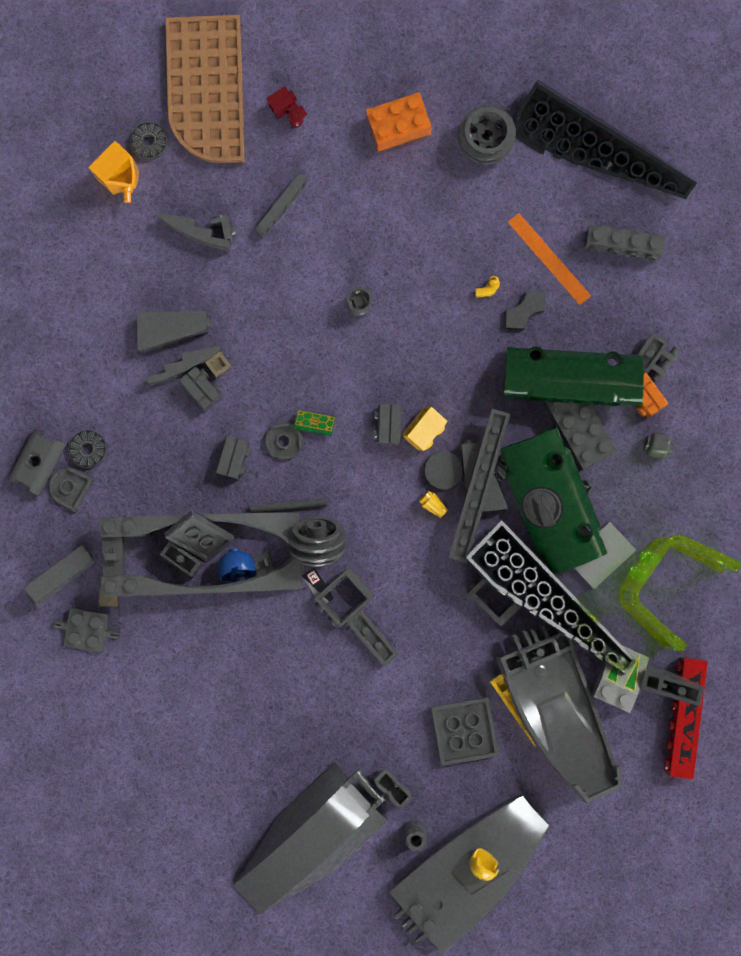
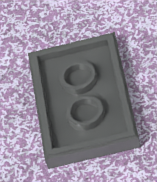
(199, 536)

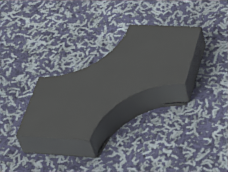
(518, 316)

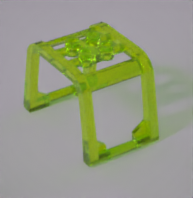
(645, 566)

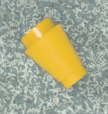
(433, 504)

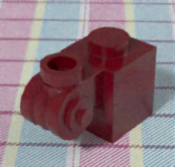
(283, 103)

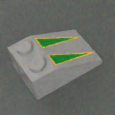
(618, 688)

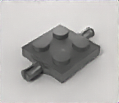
(86, 629)

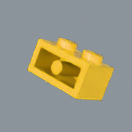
(424, 428)

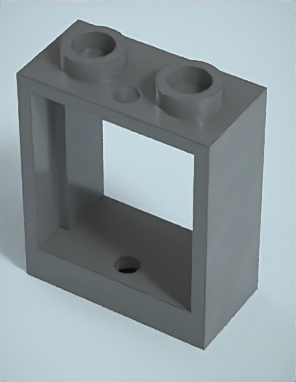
(322, 606)
(504, 616)

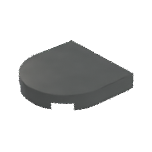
(69, 487)

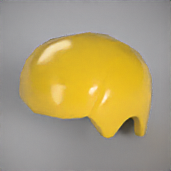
(483, 865)

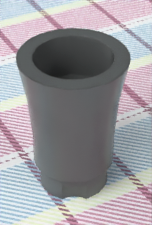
(415, 827)

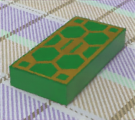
(314, 422)

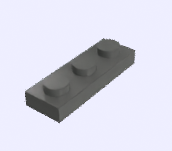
(372, 638)

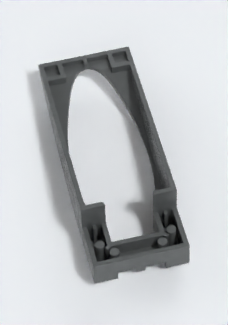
(116, 583)

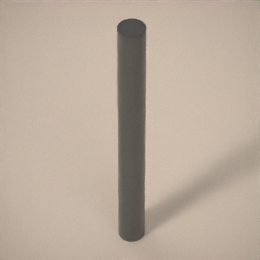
(288, 505)

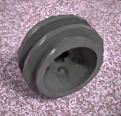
(487, 150)
(317, 541)

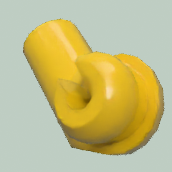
(490, 289)

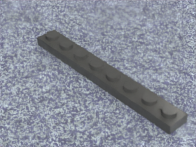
(479, 485)

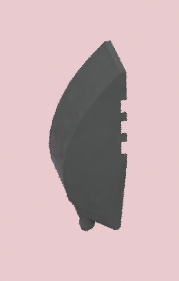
(311, 838)

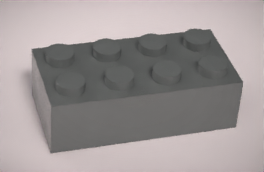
(581, 432)

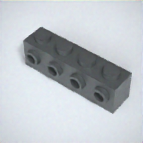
(624, 242)

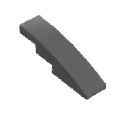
(189, 229)
(178, 369)

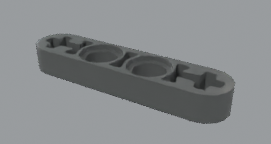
(282, 205)

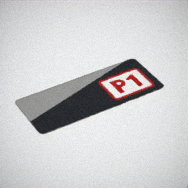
(316, 584)

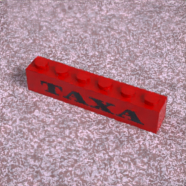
(685, 723)

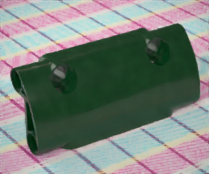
(574, 377)

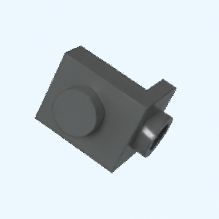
(224, 222)

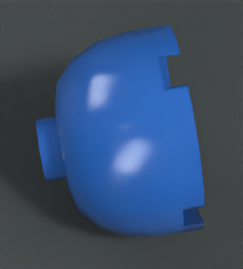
(236, 565)

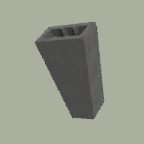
(168, 328)
(495, 499)
(59, 576)

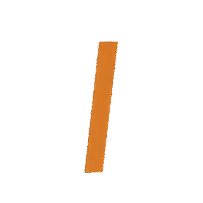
(549, 258)

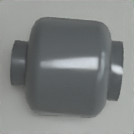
(658, 445)

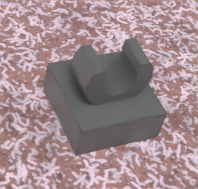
(263, 563)

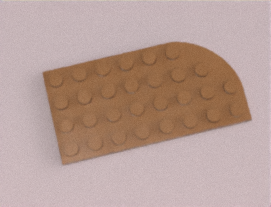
(206, 86)

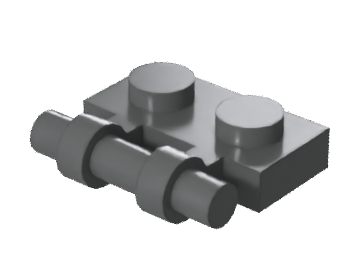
(652, 351)

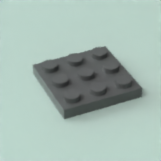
(464, 731)

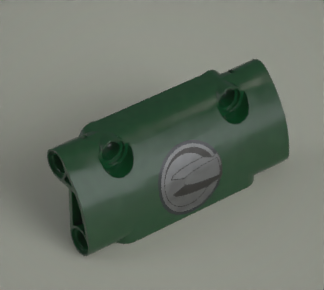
(553, 501)

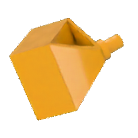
(116, 171)

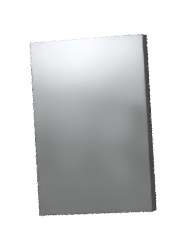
(618, 551)

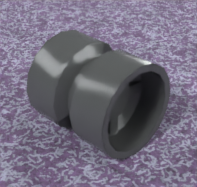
(359, 301)

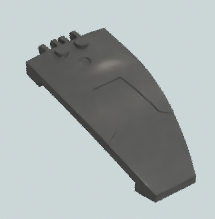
(560, 711)
(443, 891)

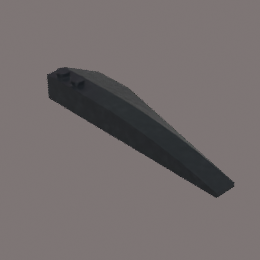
(576, 135)
(525, 580)

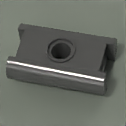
(24, 469)

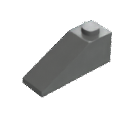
(672, 686)

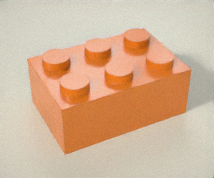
(398, 121)

